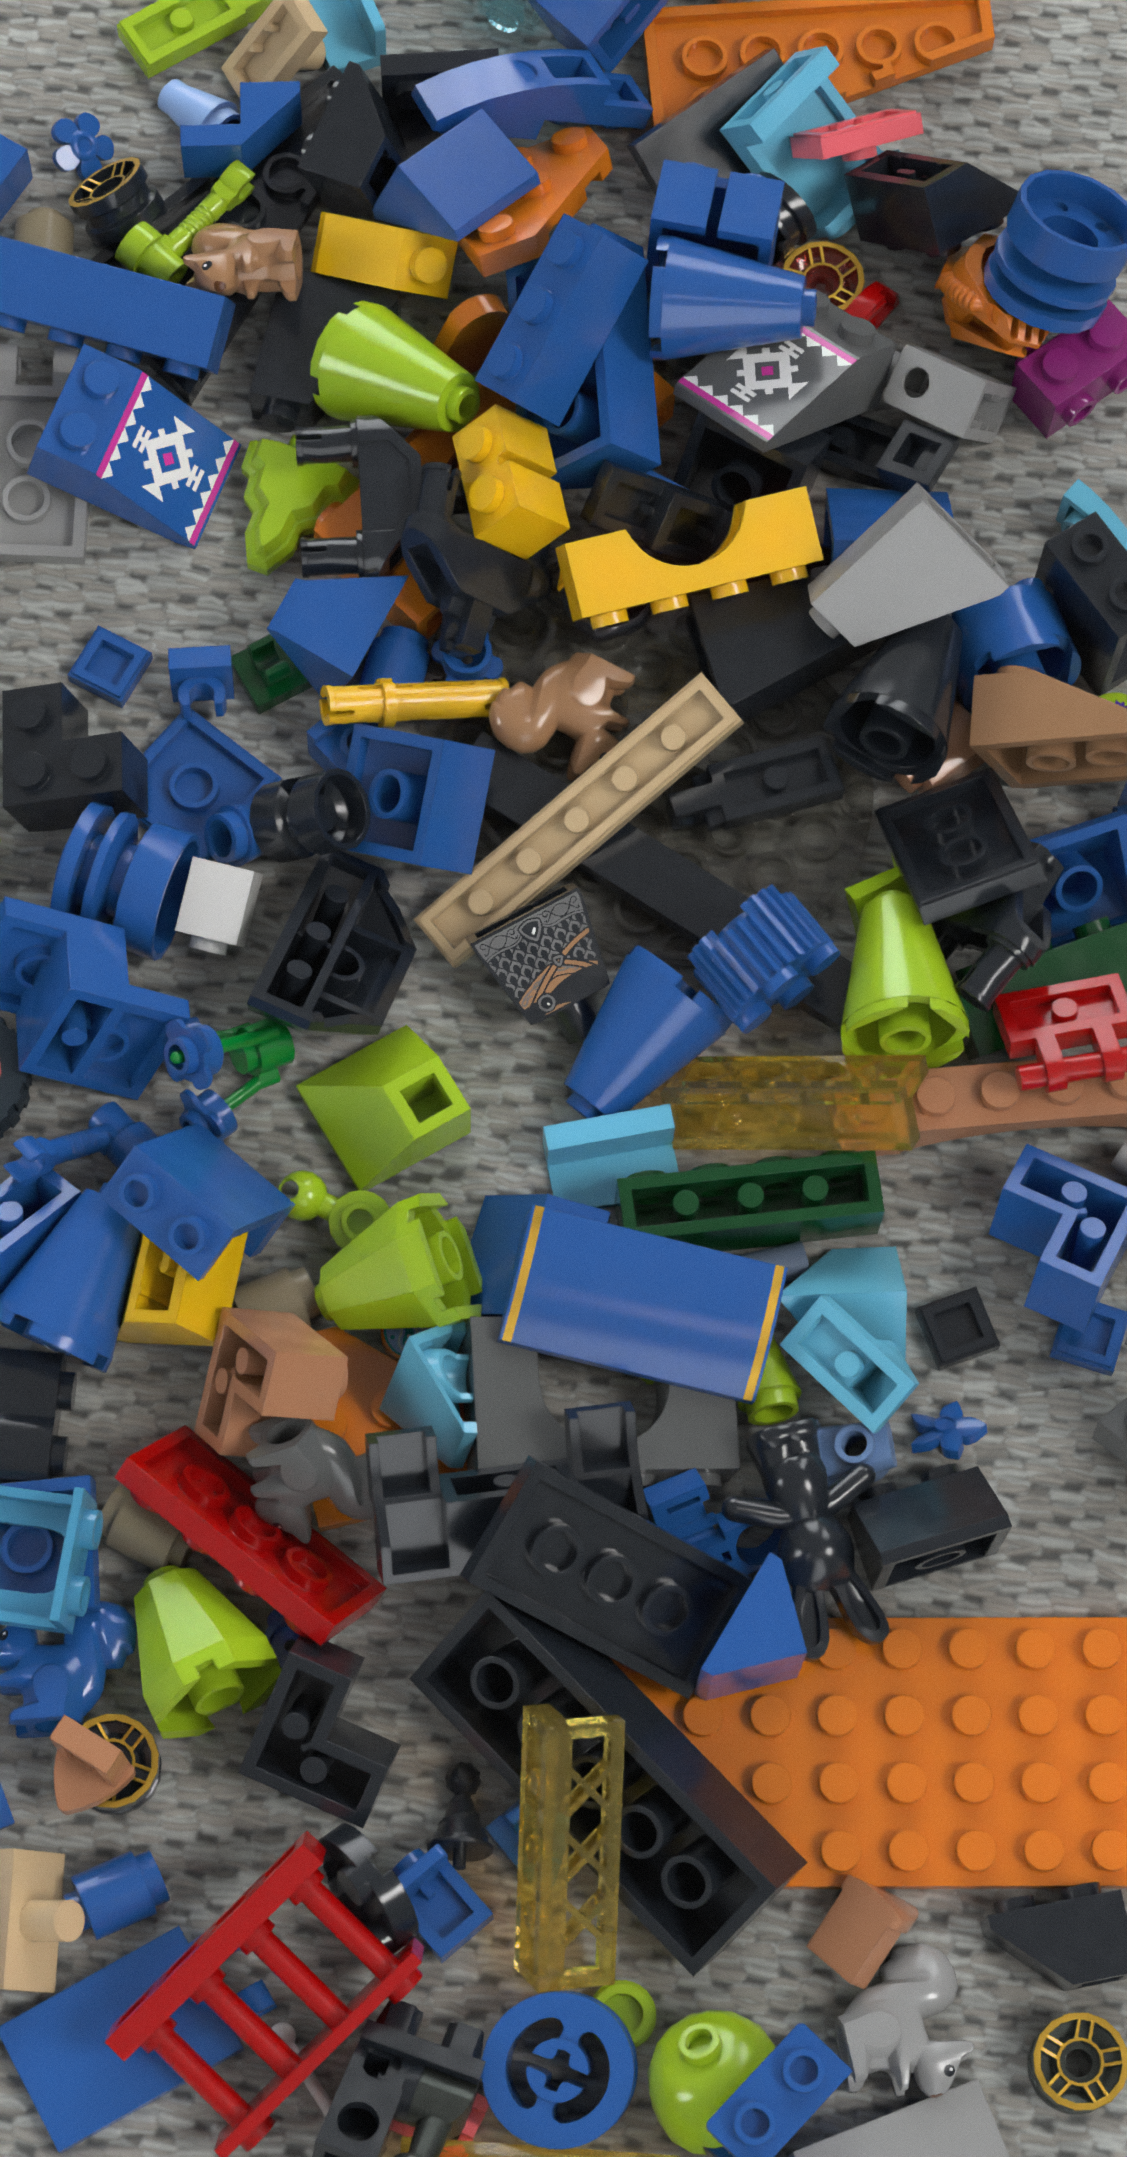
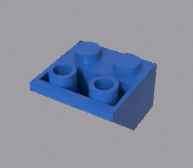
(599, 26)

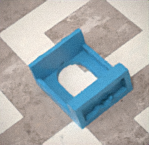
(82, 1527)

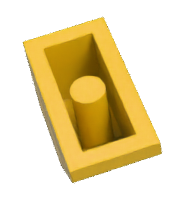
(383, 255)

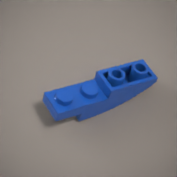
(530, 88)

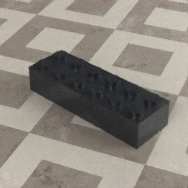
(690, 1845)

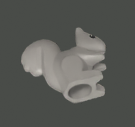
(887, 2029)

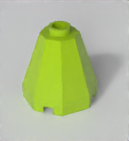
(403, 1272)
(197, 1653)

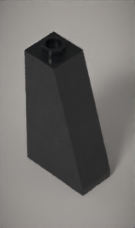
(765, 644)

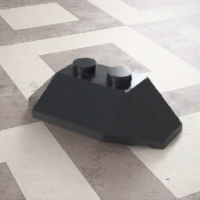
(337, 953)

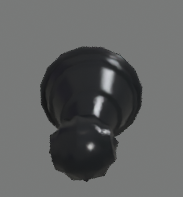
(460, 1829)

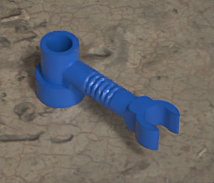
(108, 1132)

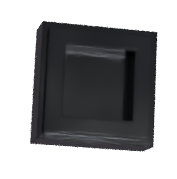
(957, 1328)

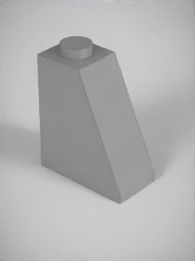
(903, 573)

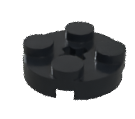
(372, 1897)

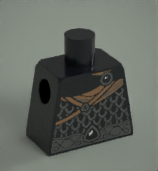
(546, 960)

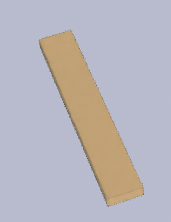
(581, 817)

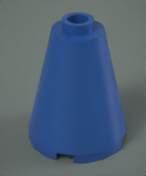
(722, 301)
(641, 1036)
(76, 1283)

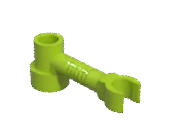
(160, 255)

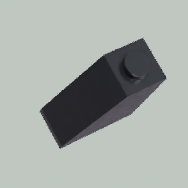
(282, 379)

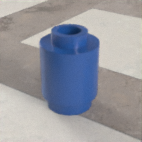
(397, 655)
(118, 1892)

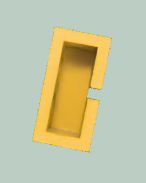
(508, 482)

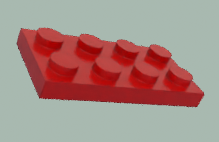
(215, 1512)

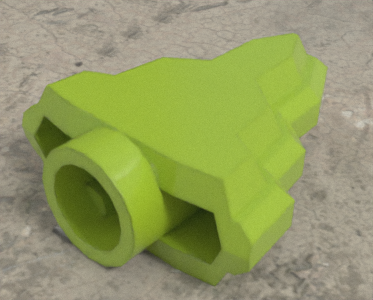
(286, 500)

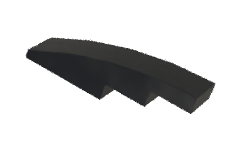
(662, 514)

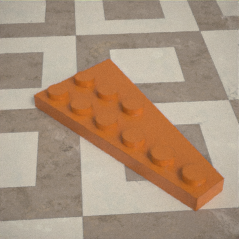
(871, 39)

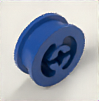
(578, 2015)

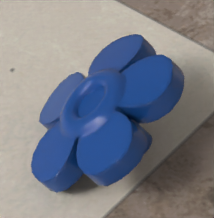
(80, 146)

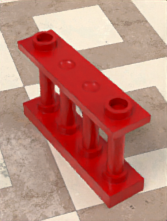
(199, 1977)

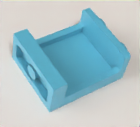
(789, 103)

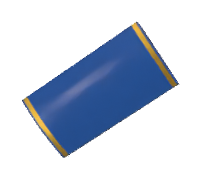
(641, 1304)

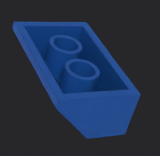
(561, 319)

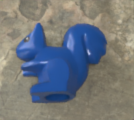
(65, 1675)

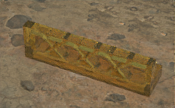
(794, 1105)
(544, 1849)

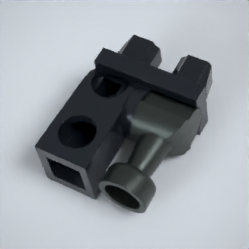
(405, 2081)

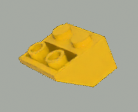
(170, 1304)

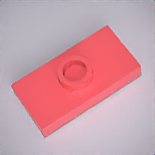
(857, 136)

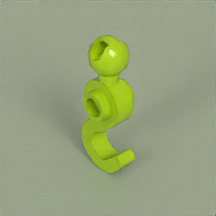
(346, 1215)

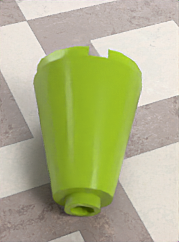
(389, 370)
(901, 987)

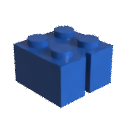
(715, 211)

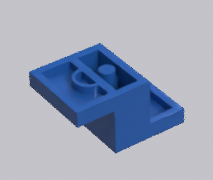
(76, 1003)

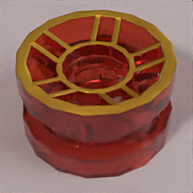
(829, 265)

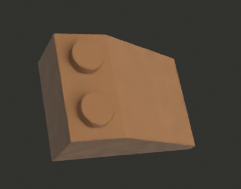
(1046, 730)

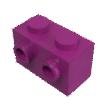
(1072, 373)

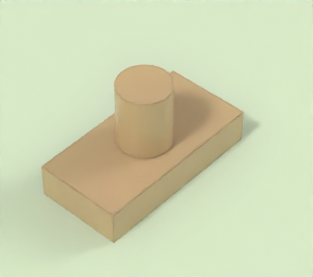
(278, 45)
(33, 1919)

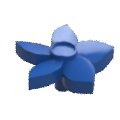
(948, 1431)

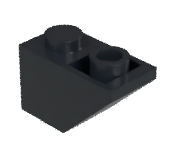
(1065, 1941)

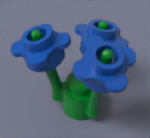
(197, 1054)

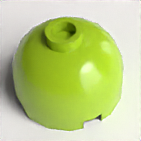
(699, 2068)

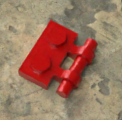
(1061, 1018)

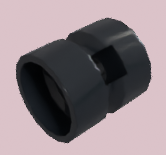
(310, 815)

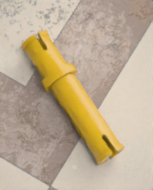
(394, 702)

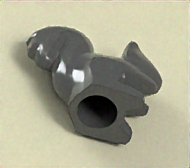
(301, 1466)

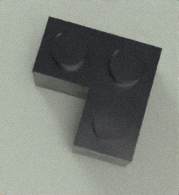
(57, 768)
(308, 1747)

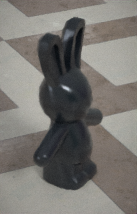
(813, 1543)

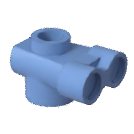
(837, 1439)

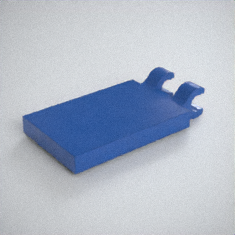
(73, 2072)

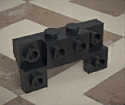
(434, 1520)

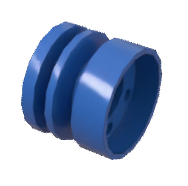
(1059, 252)
(111, 876)

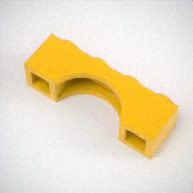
(765, 537)

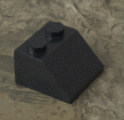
(734, 471)
(927, 1525)

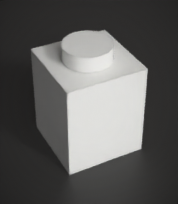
(218, 905)

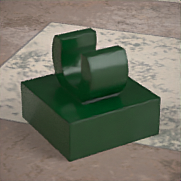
(267, 674)

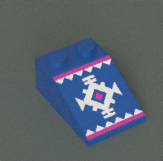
(133, 449)

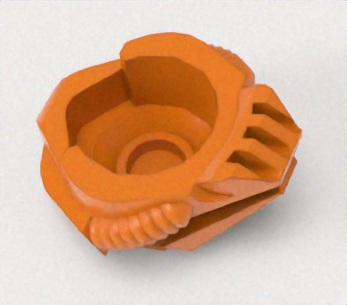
(973, 311)

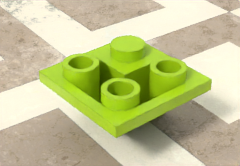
(387, 1107)

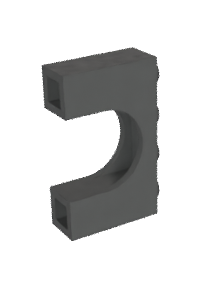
(514, 1422)

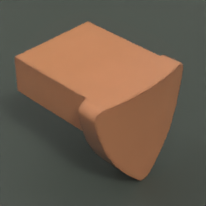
(86, 1768)
(861, 1930)

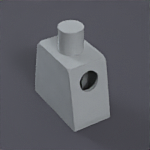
(956, 398)

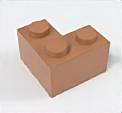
(264, 1370)

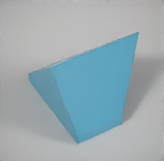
(861, 1281)
(429, 1388)

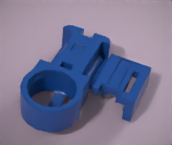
(679, 1509)

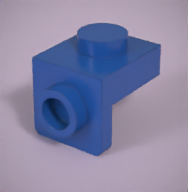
(443, 1901)

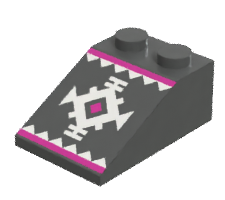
(794, 385)

